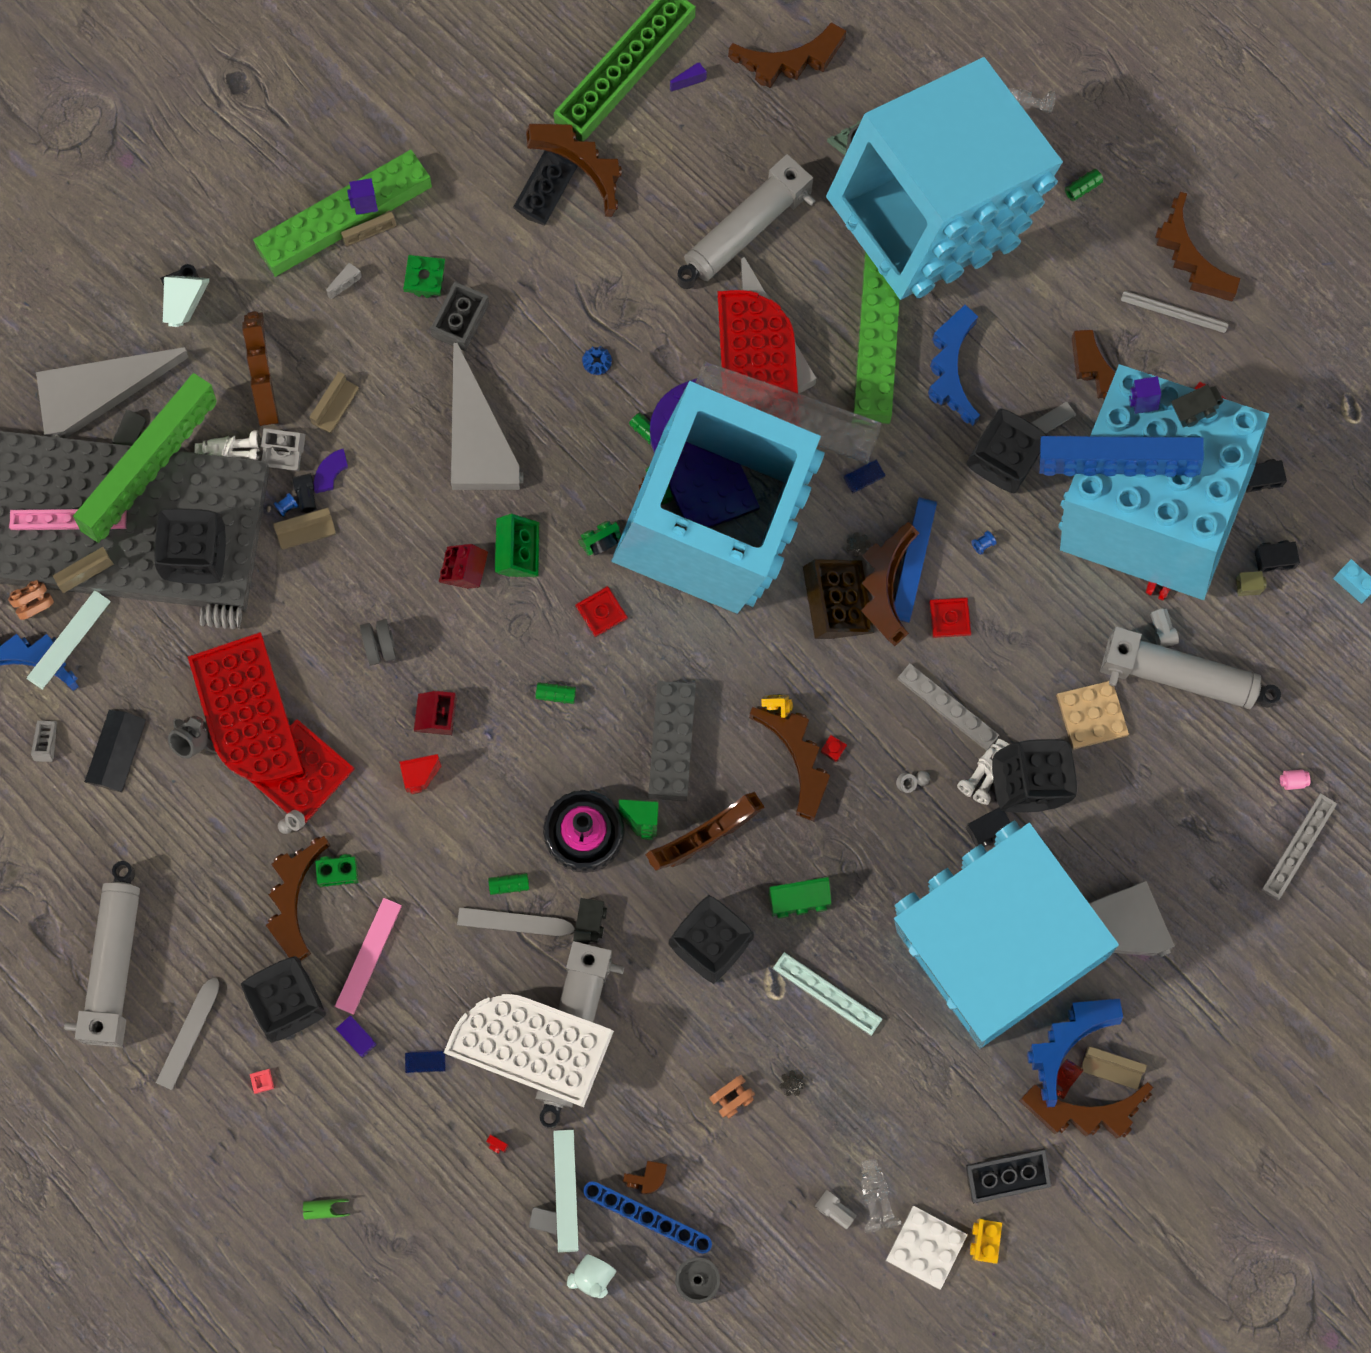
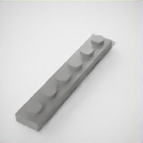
(948, 707)
(1299, 847)

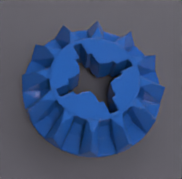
(597, 368)

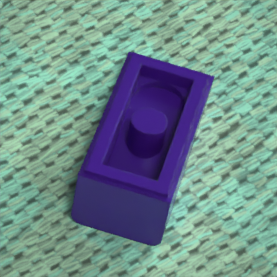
(689, 77)
(356, 1036)

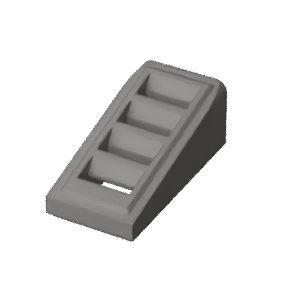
(345, 279)
(44, 753)

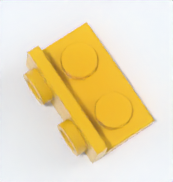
(773, 702)
(986, 1241)

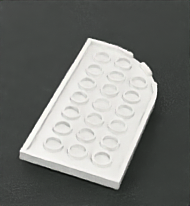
(532, 1045)

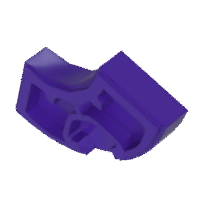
(328, 470)

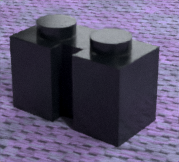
(1267, 475)
(1277, 556)
(985, 827)

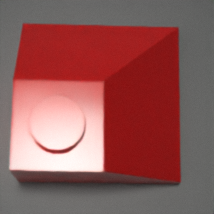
(419, 772)

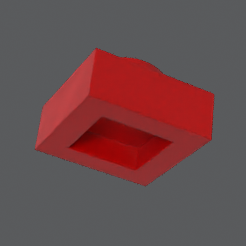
(833, 748)
(496, 1145)

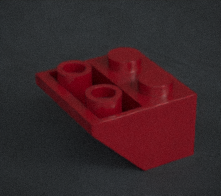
(463, 566)
(435, 712)

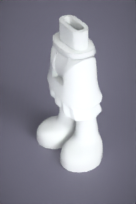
(225, 446)
(984, 766)

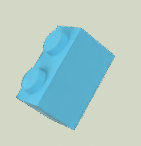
(1354, 581)

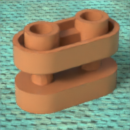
(30, 600)
(744, 1097)

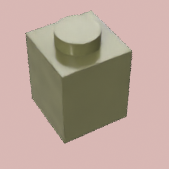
(1250, 583)

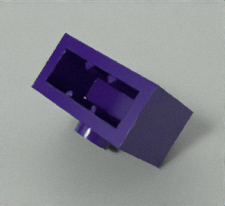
(362, 196)
(1145, 395)

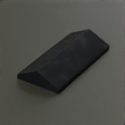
(545, 187)
(115, 750)
(1008, 1175)

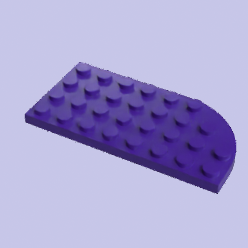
(703, 483)

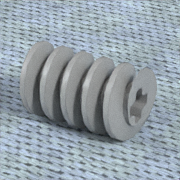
(220, 616)

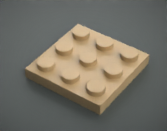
(1092, 715)

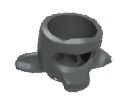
(189, 737)

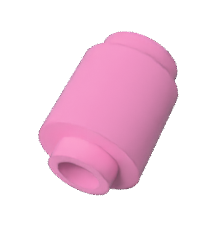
(1295, 779)

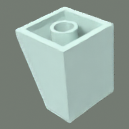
(181, 298)

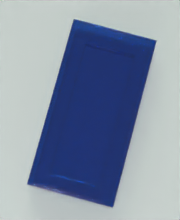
(864, 476)
(425, 1062)

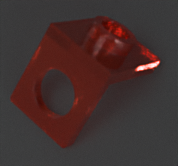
(1067, 1075)

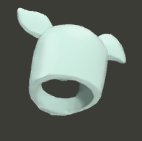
(591, 1276)

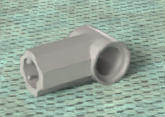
(1165, 633)
(831, 1207)

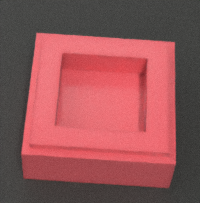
(262, 1081)

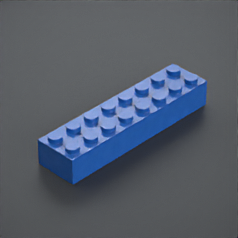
(1121, 456)

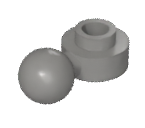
(922, 778)
(293, 821)

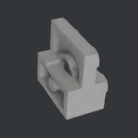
(286, 441)

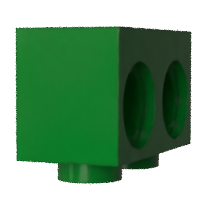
(336, 877)

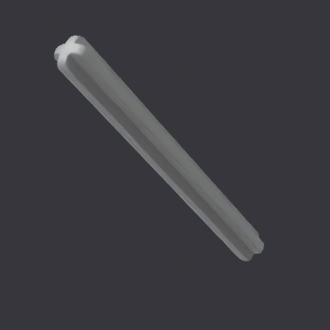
(1174, 311)

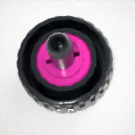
(583, 831)

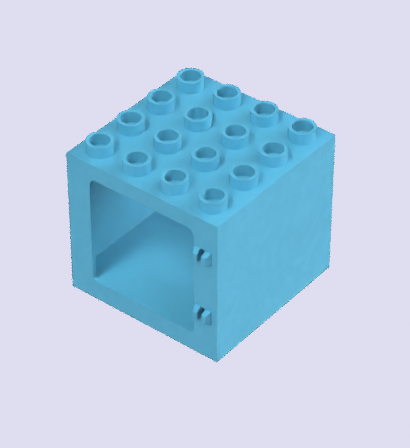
(943, 178)
(1161, 524)
(702, 558)
(1003, 932)

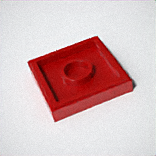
(601, 611)
(950, 617)

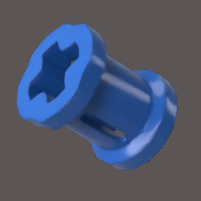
(285, 504)
(983, 542)

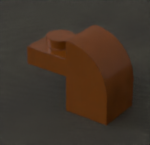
(652, 1180)

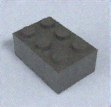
(460, 316)

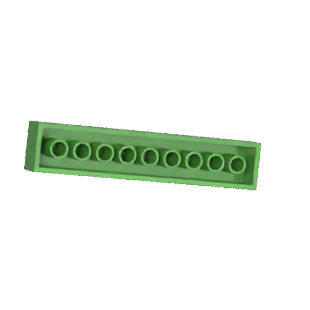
(624, 65)
(324, 221)
(876, 346)
(145, 458)

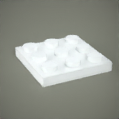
(926, 1247)

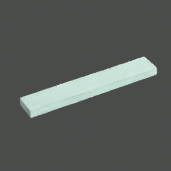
(68, 640)
(827, 993)
(565, 1191)

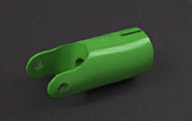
(321, 1209)

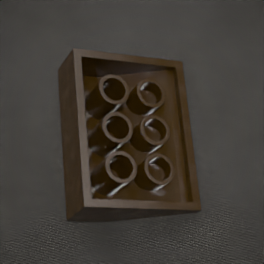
(837, 598)

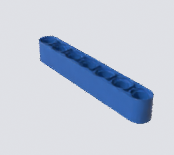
(914, 559)
(640, 1209)

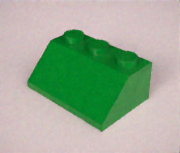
(517, 546)
(640, 817)
(800, 897)

